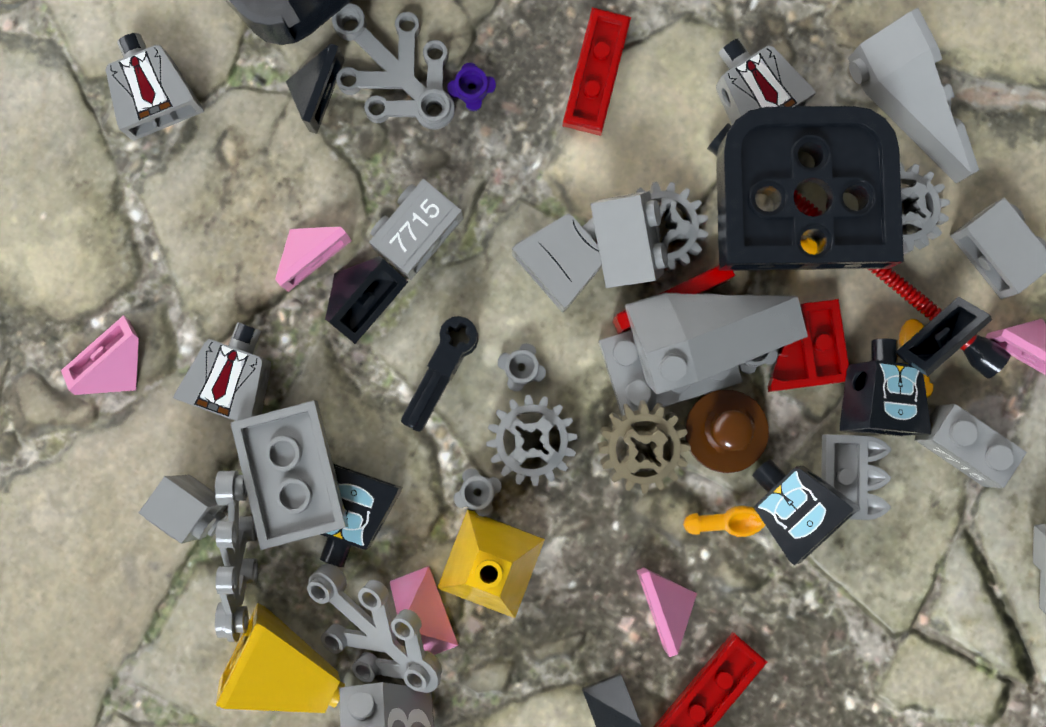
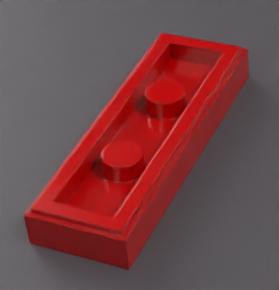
(596, 71)
(697, 285)
(715, 686)

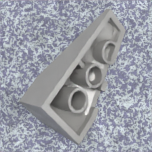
(902, 80)
(705, 334)

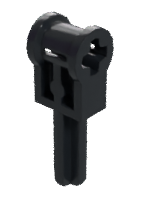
(440, 371)

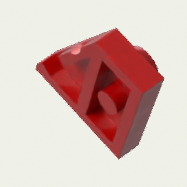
(816, 358)

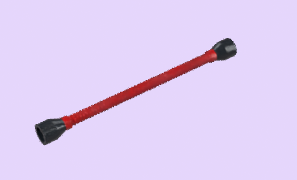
(981, 352)

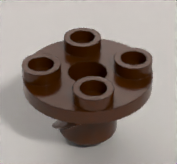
(726, 431)

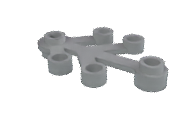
(396, 73)
(231, 539)
(413, 664)

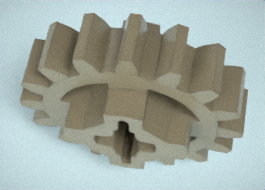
(633, 459)

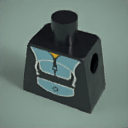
(885, 395)
(366, 507)
(800, 509)

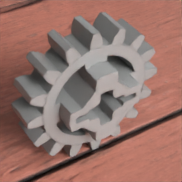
(921, 208)
(679, 229)
(544, 425)

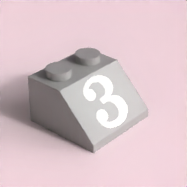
(385, 706)

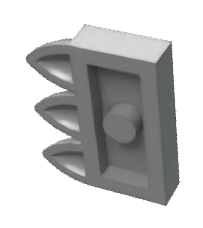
(847, 470)

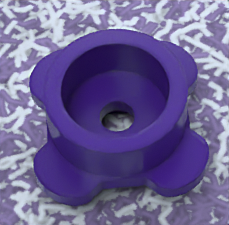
(471, 75)

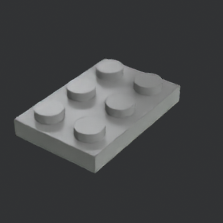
(630, 383)
(289, 474)

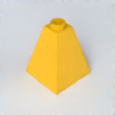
(492, 543)
(276, 671)

